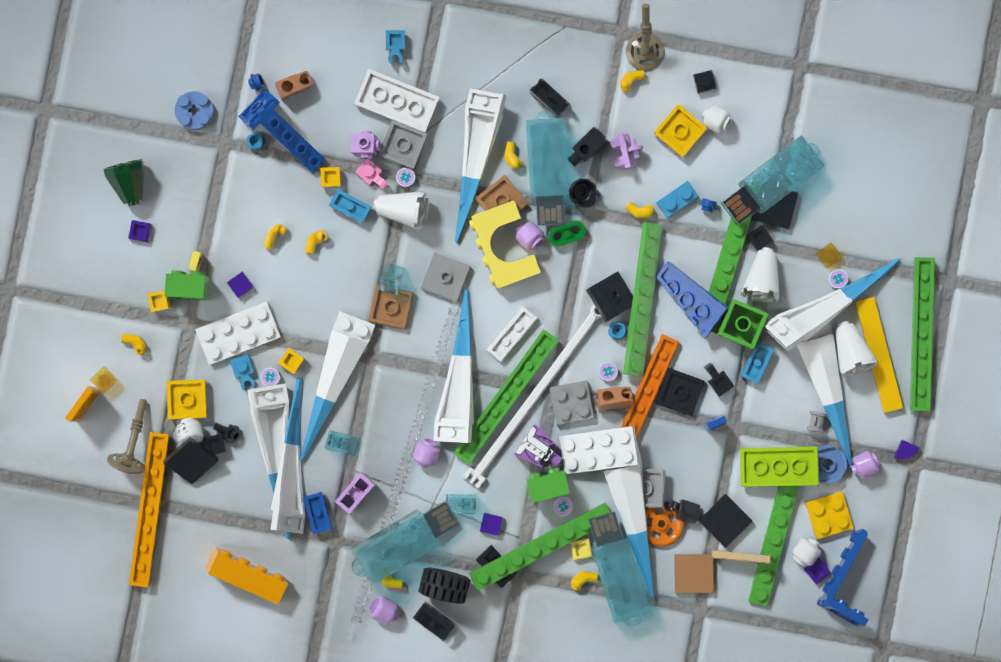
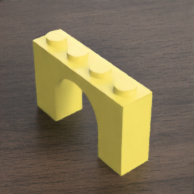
(502, 272)

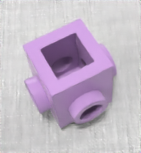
(365, 145)

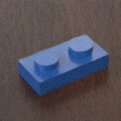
(317, 512)

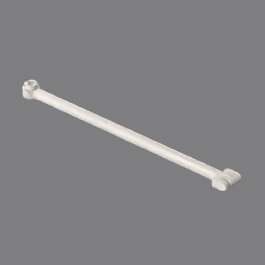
(532, 399)

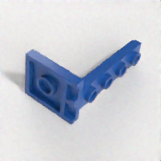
(262, 112)
(839, 572)

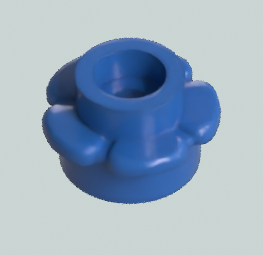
(256, 81)
(708, 205)

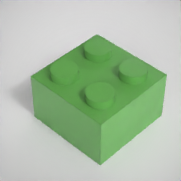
(184, 286)
(742, 324)
(547, 485)

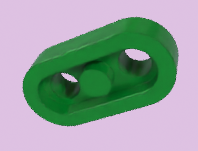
(567, 235)

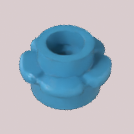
(255, 136)
(617, 335)

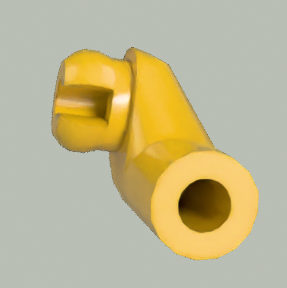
(629, 78)
(511, 159)
(640, 213)
(272, 234)
(314, 239)
(136, 341)
(583, 576)
(390, 582)

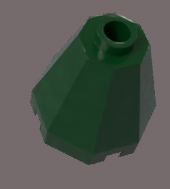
(127, 180)

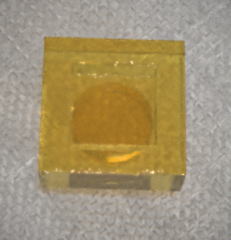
(828, 255)
(103, 379)

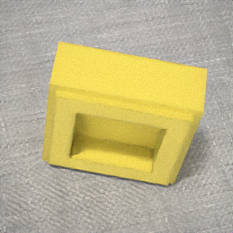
(195, 261)
(581, 549)

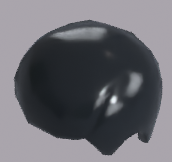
(583, 193)

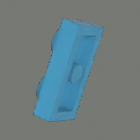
(677, 199)
(350, 206)
(757, 362)

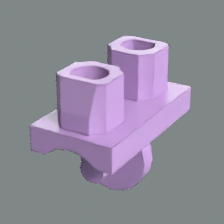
(628, 150)

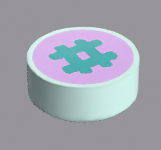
(405, 177)
(838, 279)
(608, 371)
(270, 377)
(563, 506)

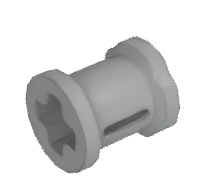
(814, 415)

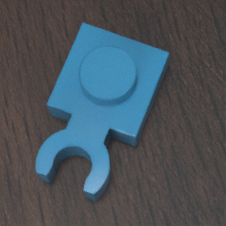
(395, 43)
(243, 368)

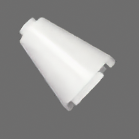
(404, 208)
(762, 278)
(852, 350)

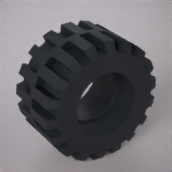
(444, 585)

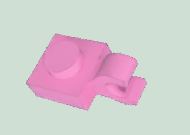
(370, 173)

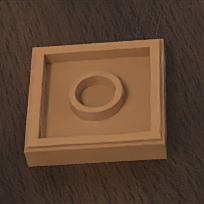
(501, 193)
(391, 308)
(693, 573)

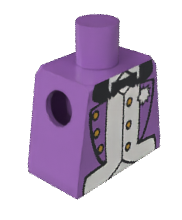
(538, 448)

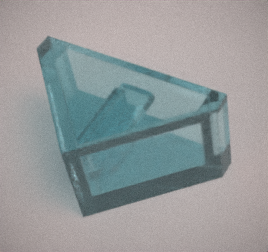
(391, 278)
(342, 442)
(462, 503)

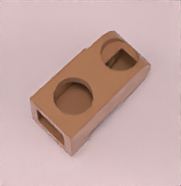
(293, 85)
(614, 398)

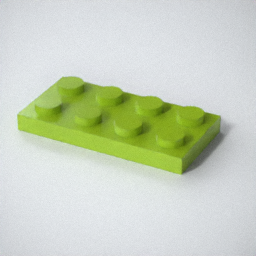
(779, 466)

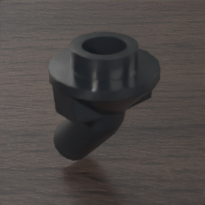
(230, 433)

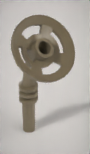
(645, 45)
(124, 464)

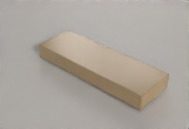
(742, 556)

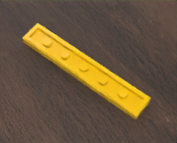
(876, 341)

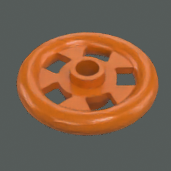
(663, 540)

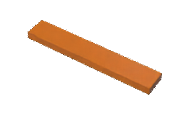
(650, 383)

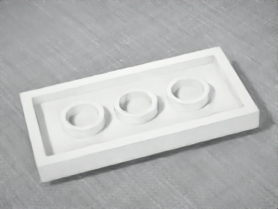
(396, 100)
(238, 333)
(599, 450)

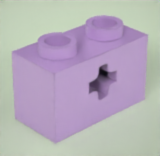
(355, 492)

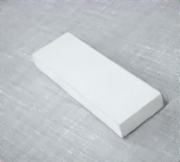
(512, 334)

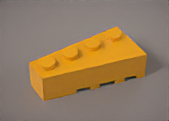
(245, 575)

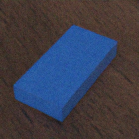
(714, 423)

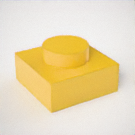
(330, 177)
(158, 301)
(291, 360)

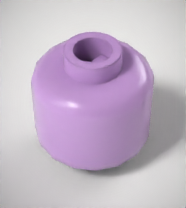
(529, 236)
(426, 453)
(865, 465)
(383, 610)

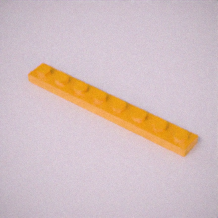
(149, 510)

